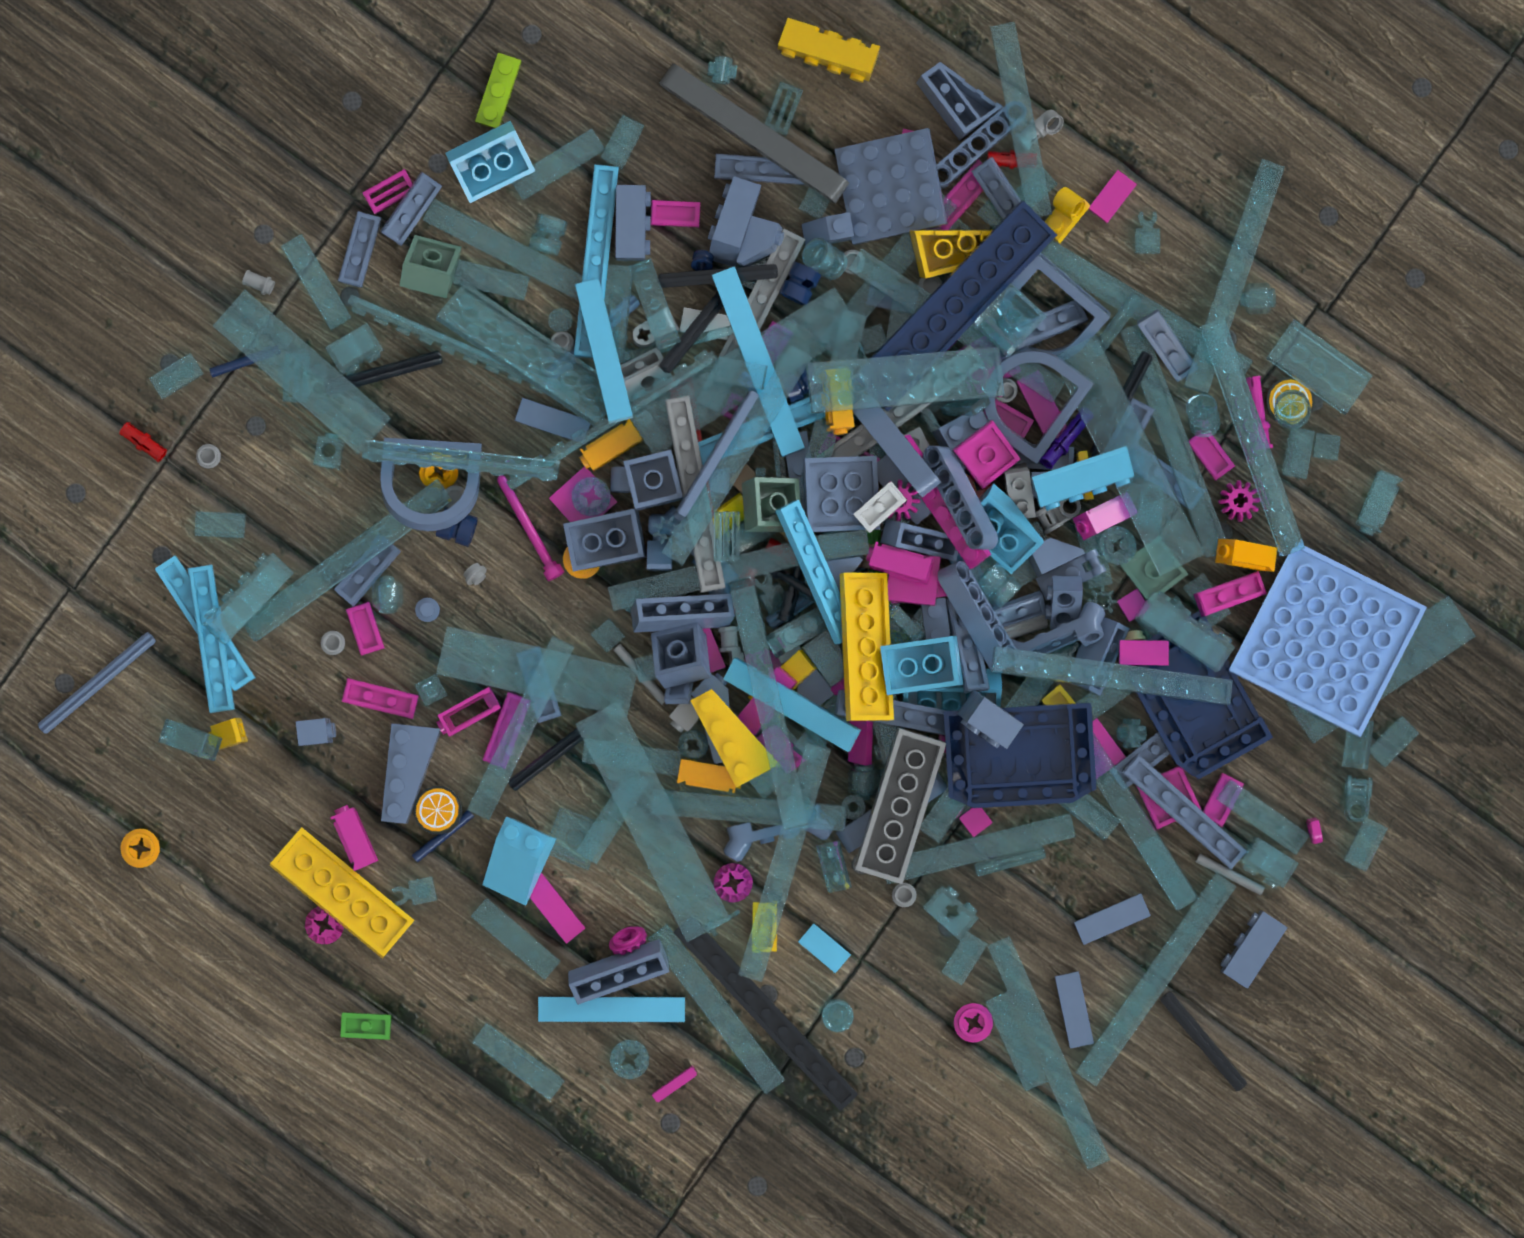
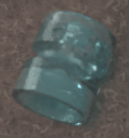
(551, 226)
(824, 258)
(1203, 415)
(1000, 586)
(837, 1015)

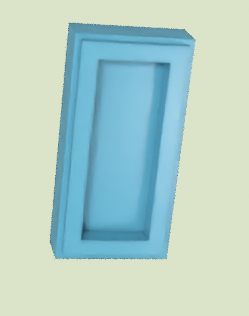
(824, 948)

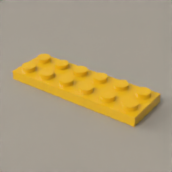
(863, 632)
(341, 892)

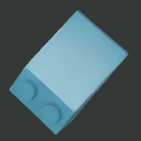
(1015, 534)
(921, 665)
(517, 860)

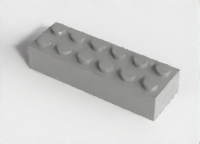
(899, 805)

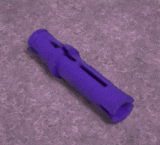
(1061, 445)

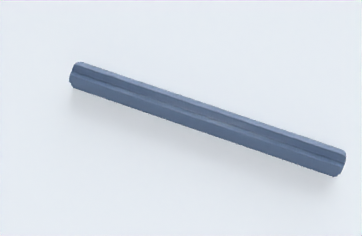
(96, 683)

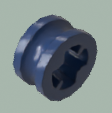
(702, 260)

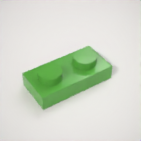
(365, 1025)

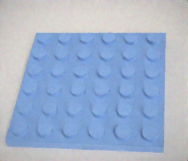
(1327, 639)

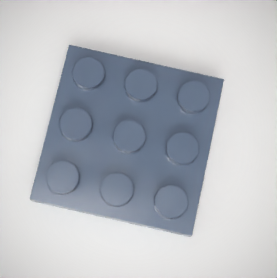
(837, 490)

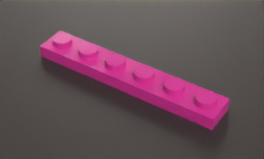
(940, 511)

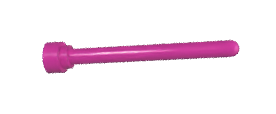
(551, 568)

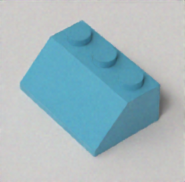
(490, 161)

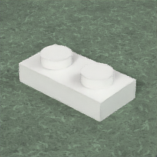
(880, 507)

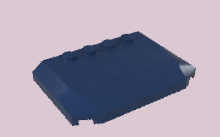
(1203, 733)
(1043, 764)

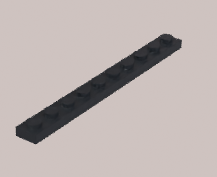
(771, 1019)

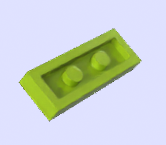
(498, 91)

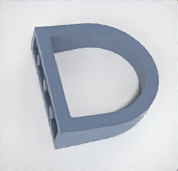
(1099, 312)
(1084, 384)
(434, 521)

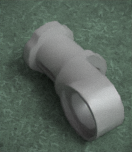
(1042, 122)
(729, 643)

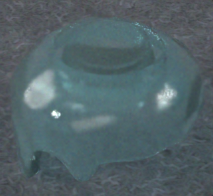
(1292, 409)

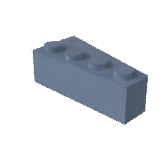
(406, 768)

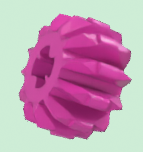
(908, 496)
(1244, 508)

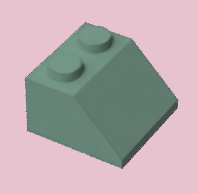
(430, 266)

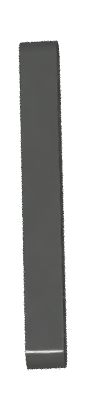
(754, 133)

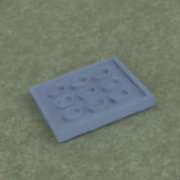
(891, 186)

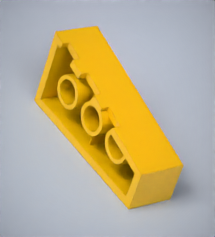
(828, 50)
(943, 250)
(735, 744)

